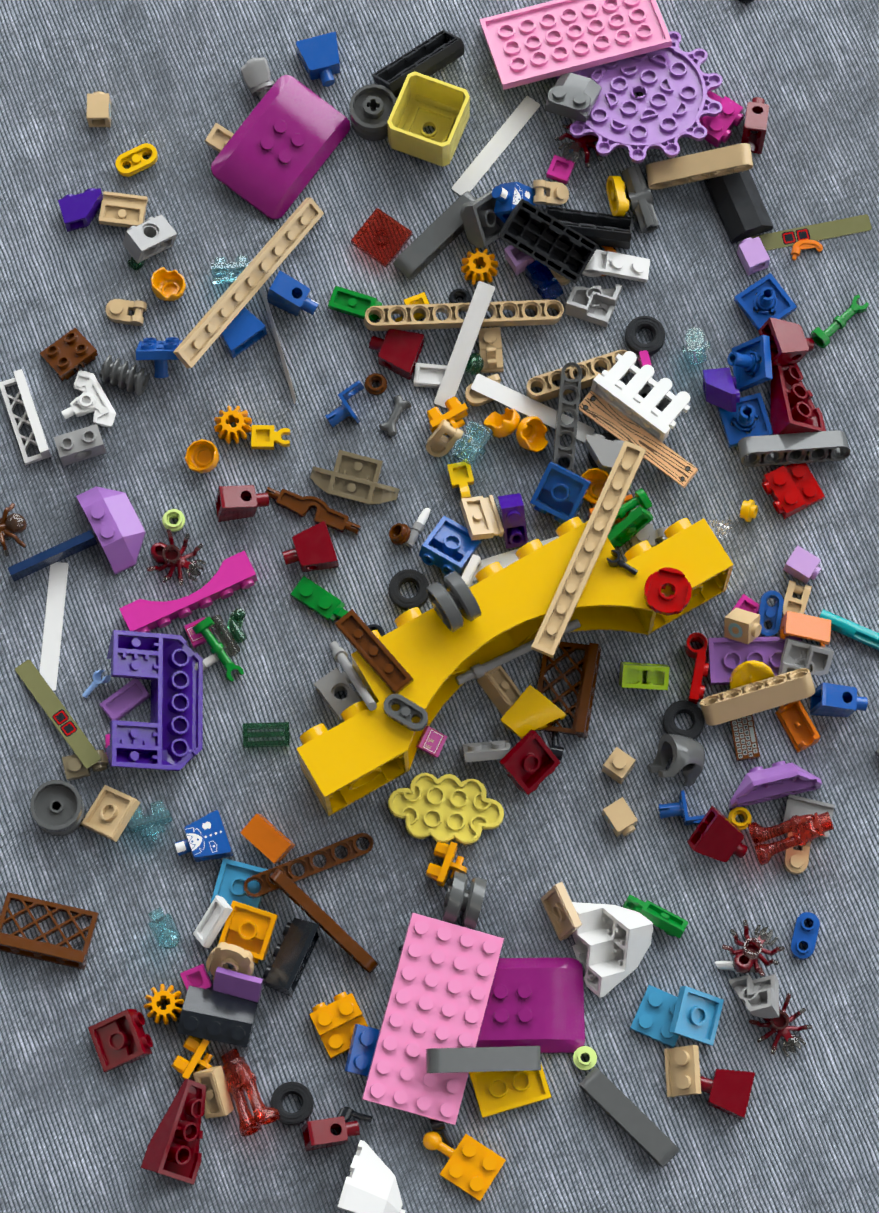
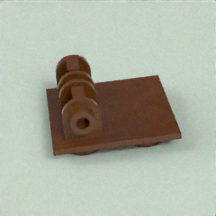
(69, 353)

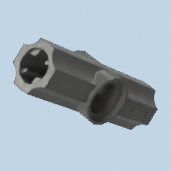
(640, 199)

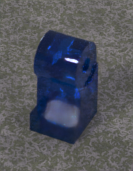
(543, 281)

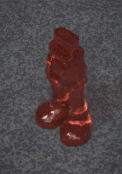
(804, 830)
(240, 1079)

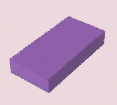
(125, 700)
(237, 984)

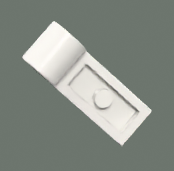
(618, 266)

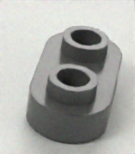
(406, 712)

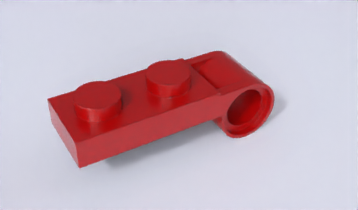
(700, 667)

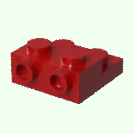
(792, 488)

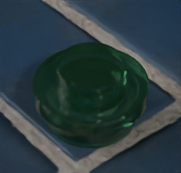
(475, 364)

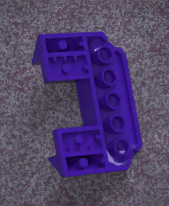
(176, 701)

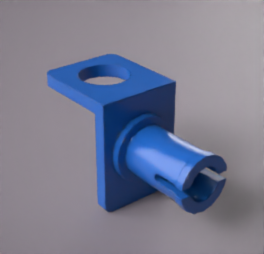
(345, 410)
(678, 809)

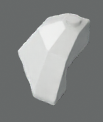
(609, 943)
(370, 1185)

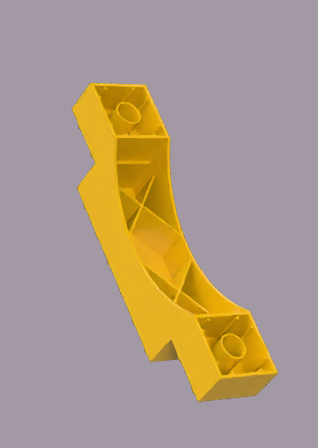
(513, 601)

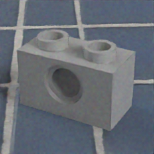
(149, 238)
(80, 445)
(330, 685)

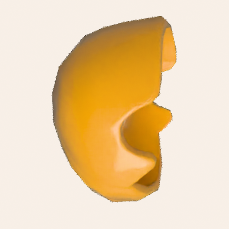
(168, 284)
(503, 424)
(531, 434)
(202, 456)
(598, 479)

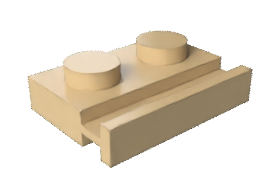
(122, 209)
(481, 517)
(682, 1071)

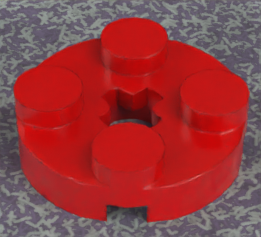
(679, 585)

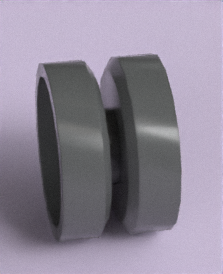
(370, 111)
(453, 601)
(61, 821)
(464, 900)

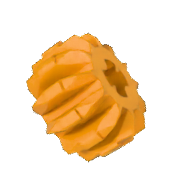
(473, 260)
(224, 428)
(158, 999)

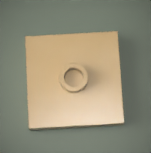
(110, 813)
(561, 911)

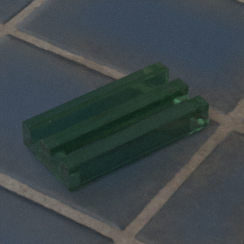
(260, 726)

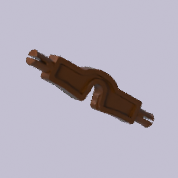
(301, 506)

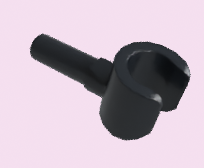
(619, 562)
(557, 750)
(347, 1112)
(440, 1126)

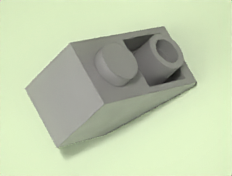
(603, 451)

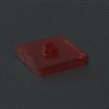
(381, 237)

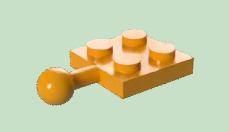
(469, 1165)

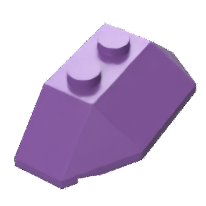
(114, 525)
(773, 783)

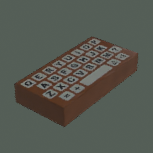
(744, 738)

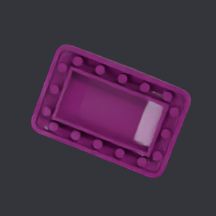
(280, 147)
(535, 1005)

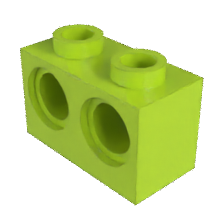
(644, 675)

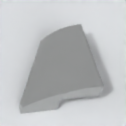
(593, 303)
(801, 654)
(758, 995)

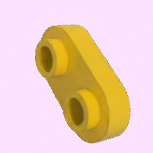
(135, 158)
(616, 196)

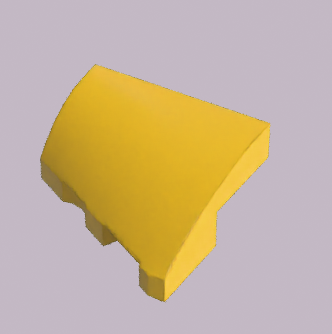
(530, 712)

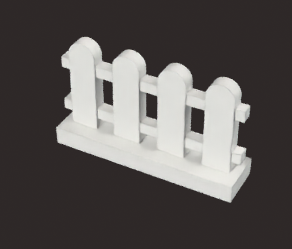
(631, 404)

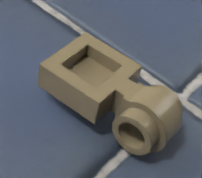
(75, 769)

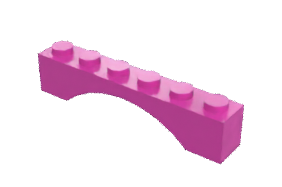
(232, 575)

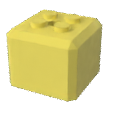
(428, 103)

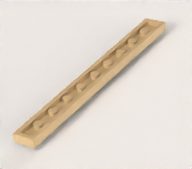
(248, 283)
(588, 549)

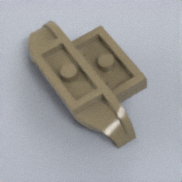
(355, 479)

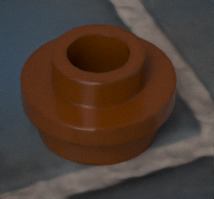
(375, 377)
(399, 533)

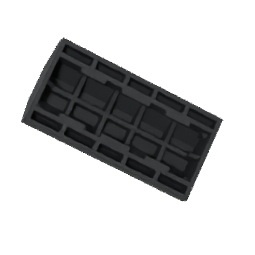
(425, 59)
(739, 205)
(598, 227)
(548, 240)

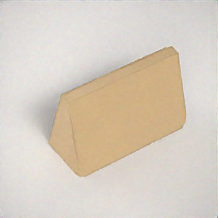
(500, 689)
(217, 1099)

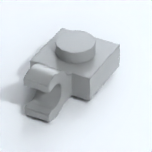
(649, 534)

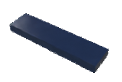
(52, 555)

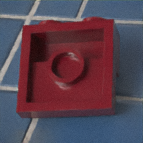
(529, 762)
(121, 1039)

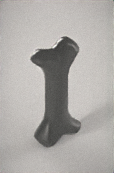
(390, 425)

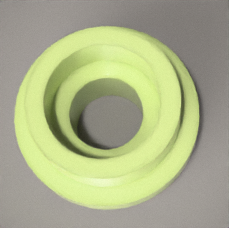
(173, 513)
(584, 1065)

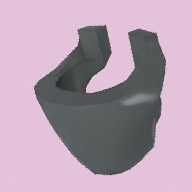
(685, 753)

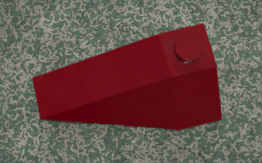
(791, 403)
(177, 1139)

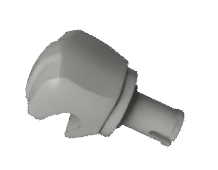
(257, 76)

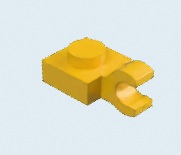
(461, 477)

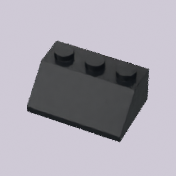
(292, 956)
(217, 1016)

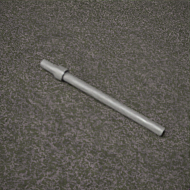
(341, 657)
(478, 671)

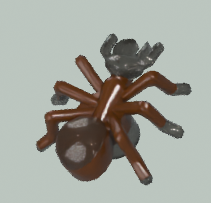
(9, 526)

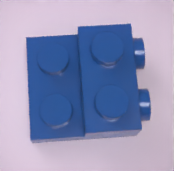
(560, 493)
(448, 547)
(361, 1050)

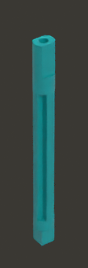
(852, 629)

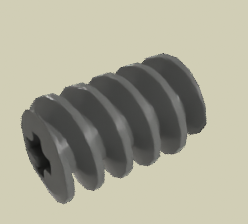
(123, 376)

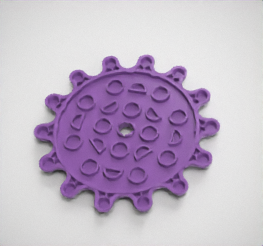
(668, 111)

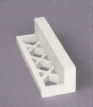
(31, 412)

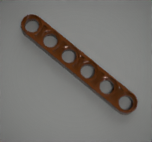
(307, 862)
(324, 921)

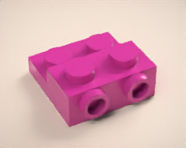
(719, 127)

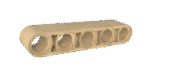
(699, 166)
(588, 367)
(757, 696)

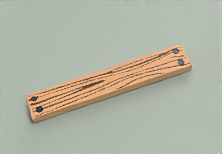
(625, 429)

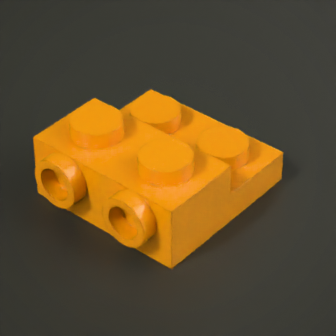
(249, 929)
(336, 1022)

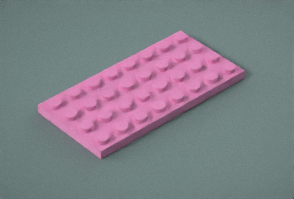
(571, 37)
(432, 1004)

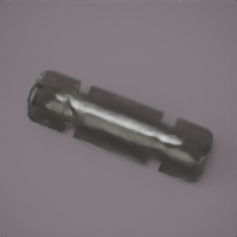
(225, 636)

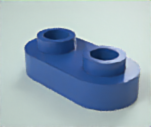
(770, 614)
(804, 935)

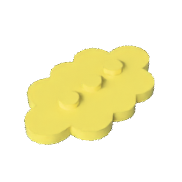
(446, 808)

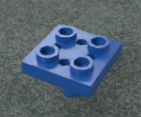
(767, 291)
(159, 352)
(748, 365)
(743, 421)

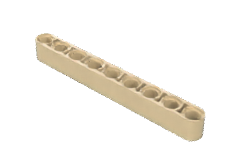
(454, 321)

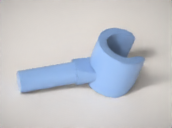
(96, 681)

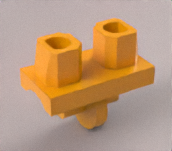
(454, 416)
(447, 852)
(197, 1047)

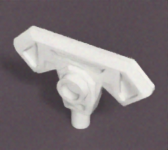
(91, 400)

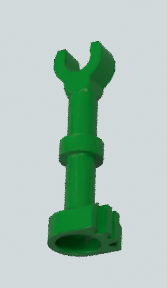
(822, 337)
(640, 498)
(217, 648)

